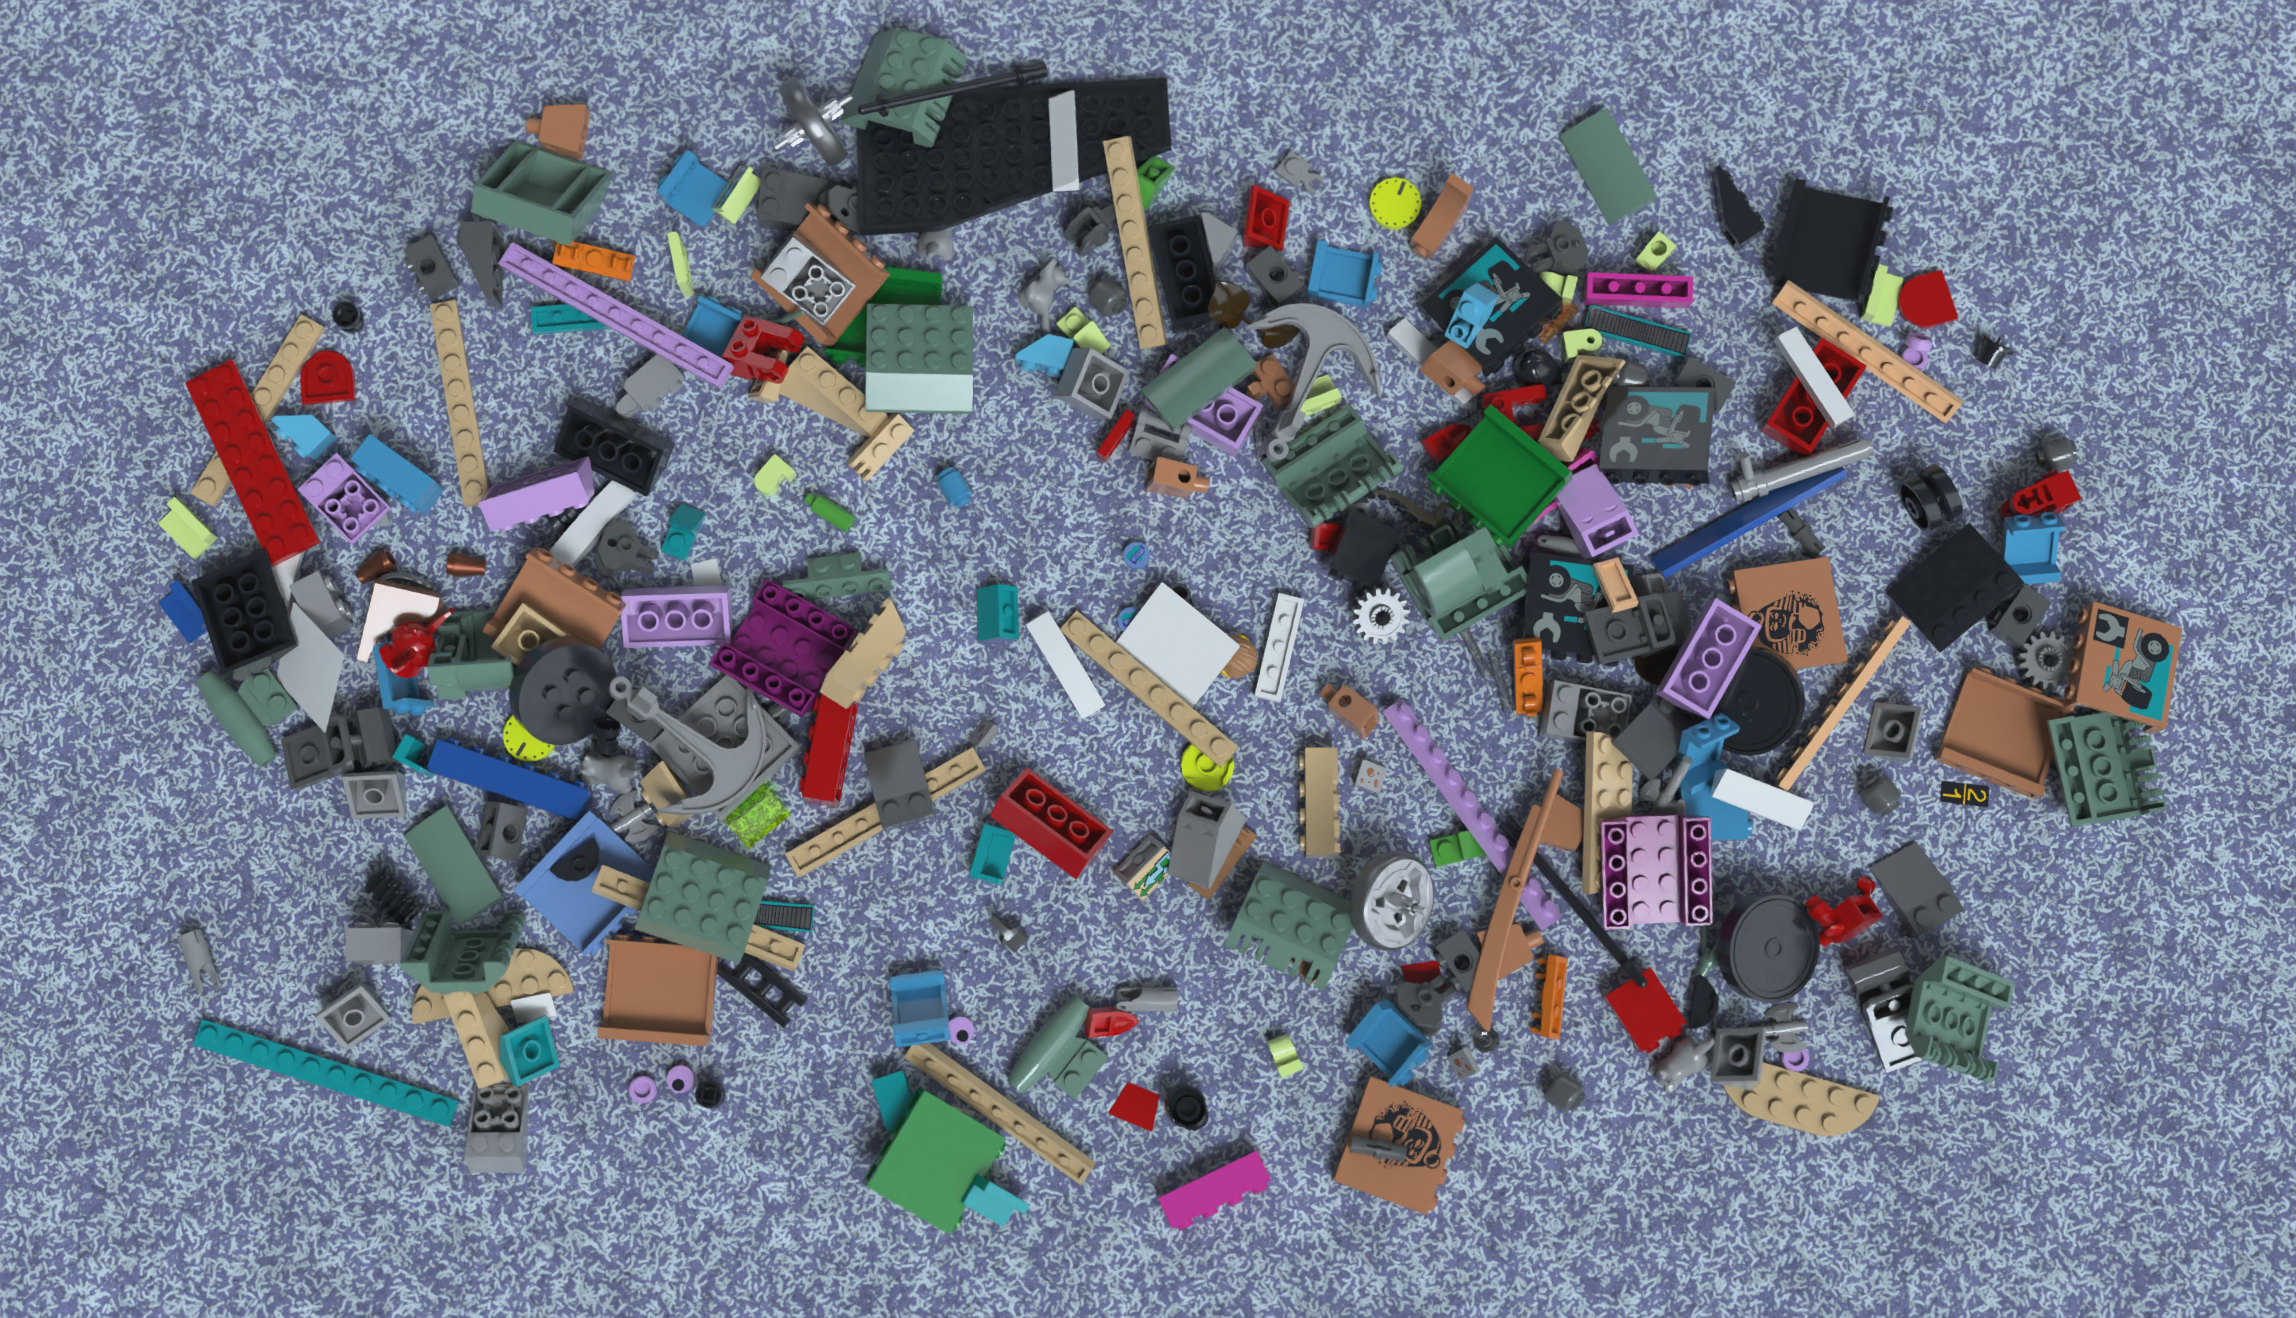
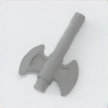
(1663, 799)
(632, 818)
(1785, 1028)

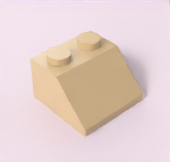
(525, 632)
(664, 789)

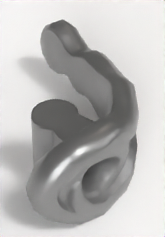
(407, 576)

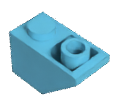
(1471, 314)
(1046, 354)
(307, 432)

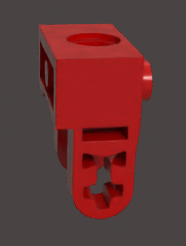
(750, 343)
(1509, 399)
(2050, 494)

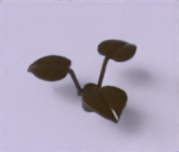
(1227, 307)

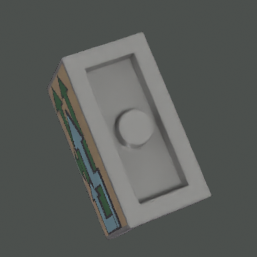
(1145, 868)

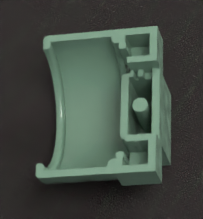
(1458, 574)
(460, 672)

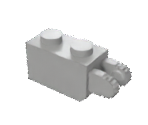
(649, 386)

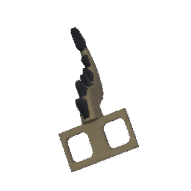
(1414, 513)

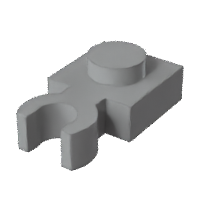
(1296, 171)

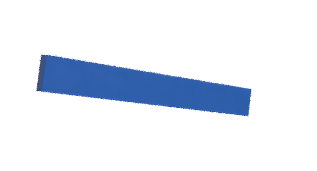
(1741, 522)

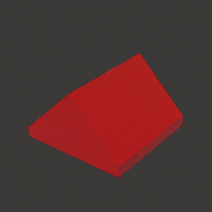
(1265, 219)

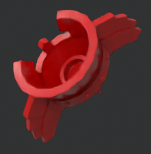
(411, 646)

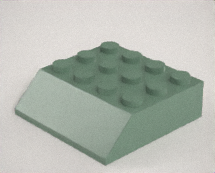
(541, 192)
(919, 359)
(703, 897)

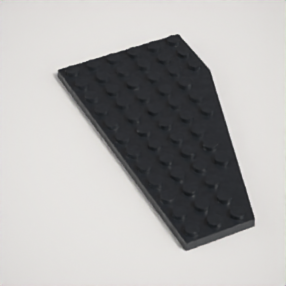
(998, 151)

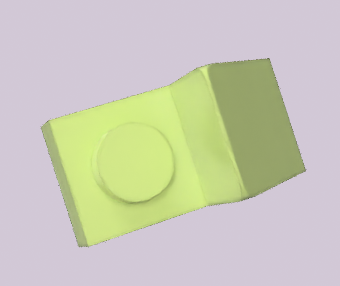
(1082, 331)

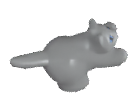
(936, 244)
(1039, 293)
(609, 771)
(1686, 1059)

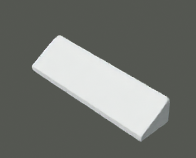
(1063, 142)
(1418, 350)
(1814, 377)
(1760, 798)

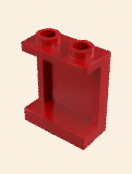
(1645, 1012)

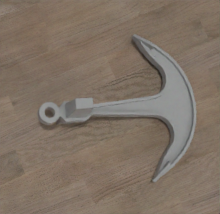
(1324, 333)
(730, 768)

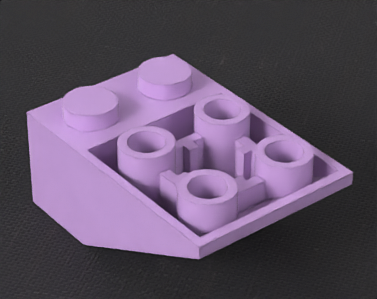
(344, 498)
(1594, 513)

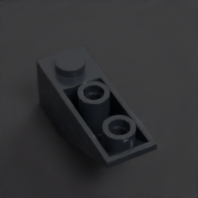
(1735, 216)

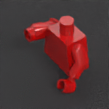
(1847, 918)

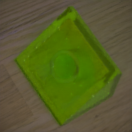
(757, 816)

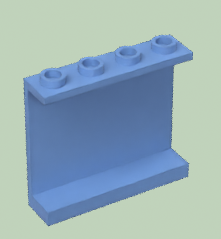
(570, 904)

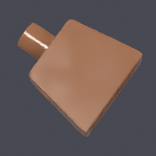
(562, 129)
(1453, 369)
(1164, 478)
(1358, 717)
(1564, 826)
(1517, 948)

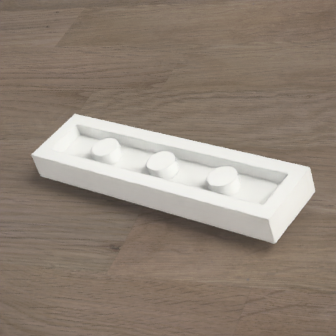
(1279, 648)

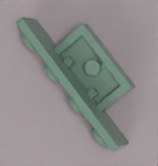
(838, 577)

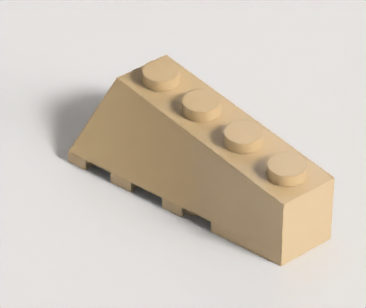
(826, 391)
(1577, 405)
(866, 657)
(1321, 803)
(479, 1033)

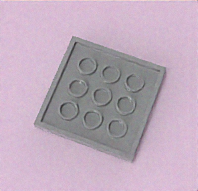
(722, 719)

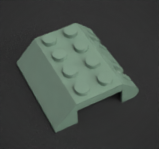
(901, 65)
(1331, 467)
(1476, 607)
(2103, 768)
(1295, 922)
(460, 959)
(1953, 1013)

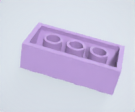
(1225, 421)
(538, 495)
(677, 616)
(1708, 659)

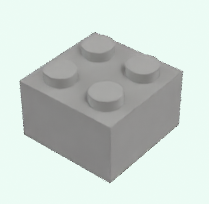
(1092, 383)
(321, 602)
(376, 945)

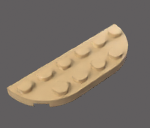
(1606, 797)
(527, 975)
(1804, 1102)

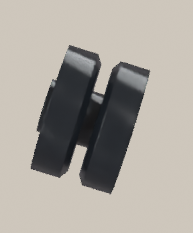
(1930, 498)

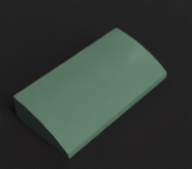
(1608, 166)
(1199, 379)
(453, 866)

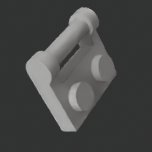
(1154, 444)

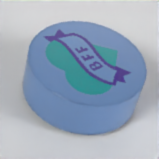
(1136, 555)
(1126, 617)

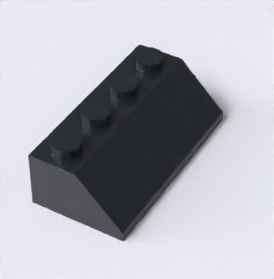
(1183, 271)
(614, 446)

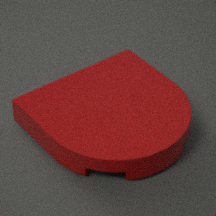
(1927, 301)
(327, 379)

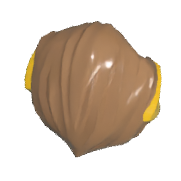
(1243, 660)

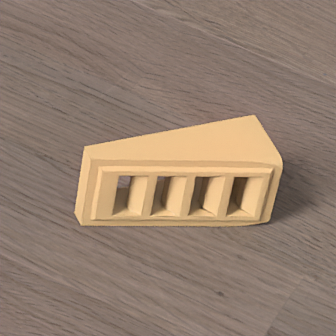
(767, 391)

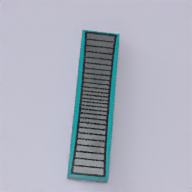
(1638, 332)
(785, 916)

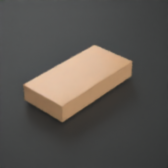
(1615, 585)

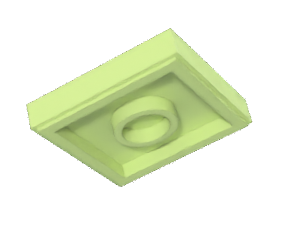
(681, 264)

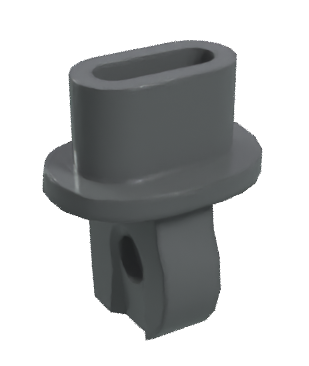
(1013, 938)

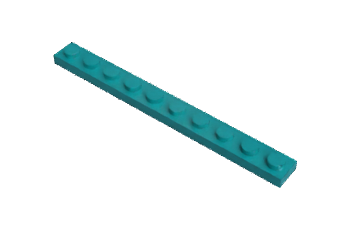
(326, 1073)

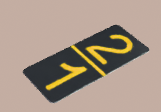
(1964, 794)

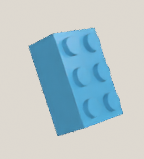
(396, 476)

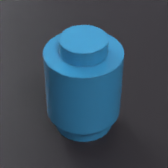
(954, 487)

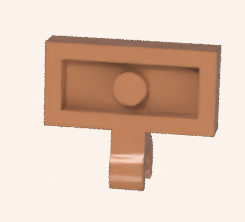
(1271, 382)

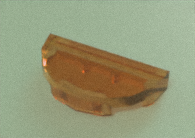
(1559, 323)

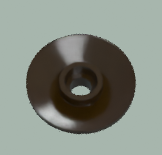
(1654, 667)

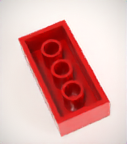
(1796, 418)
(828, 752)
(1051, 823)

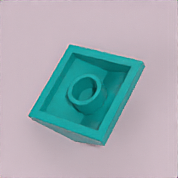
(528, 1051)

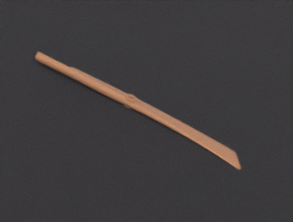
(1486, 976)

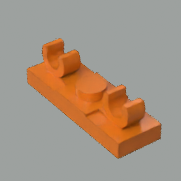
(594, 260)
(1528, 676)
(1551, 997)

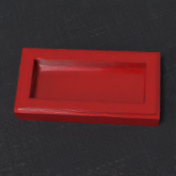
(1116, 436)

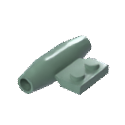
(246, 712)
(1058, 1051)

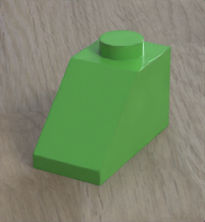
(1152, 179)

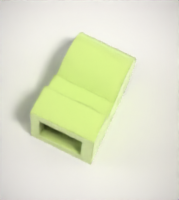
(1655, 253)
(1560, 284)
(1579, 342)
(772, 474)
(1284, 1056)

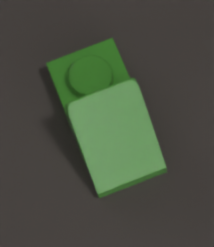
(1455, 849)

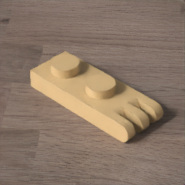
(880, 446)

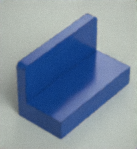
(184, 611)

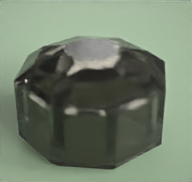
(1485, 1041)

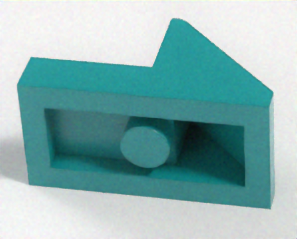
(683, 532)

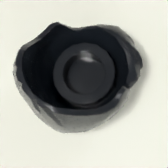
(1536, 368)
(1186, 1107)

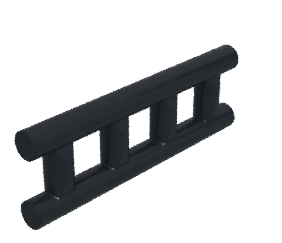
(757, 997)

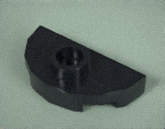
(579, 864)
(1703, 1004)

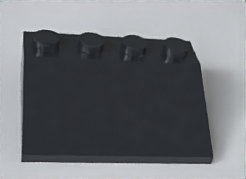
(1955, 587)
(245, 616)

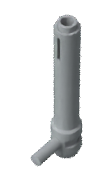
(1761, 482)

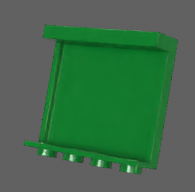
(901, 287)
(1500, 478)
(933, 1160)

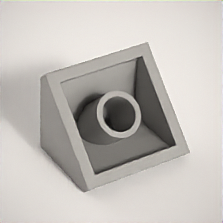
(1220, 240)
(1893, 732)
(376, 794)
(353, 1016)
(1738, 1057)

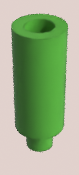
(830, 512)

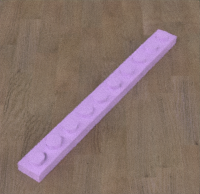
(616, 315)
(1467, 808)

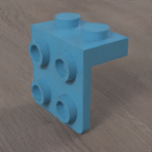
(691, 189)

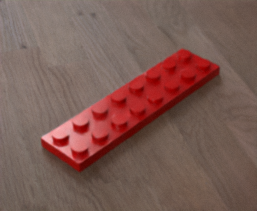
(252, 462)

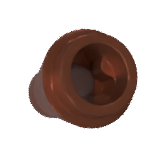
(464, 565)
(376, 566)

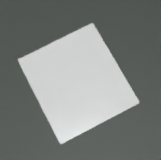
(1177, 644)
(311, 669)

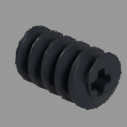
(393, 897)

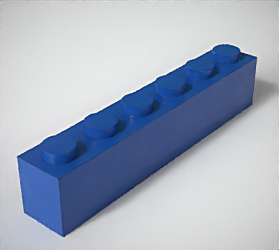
(510, 781)

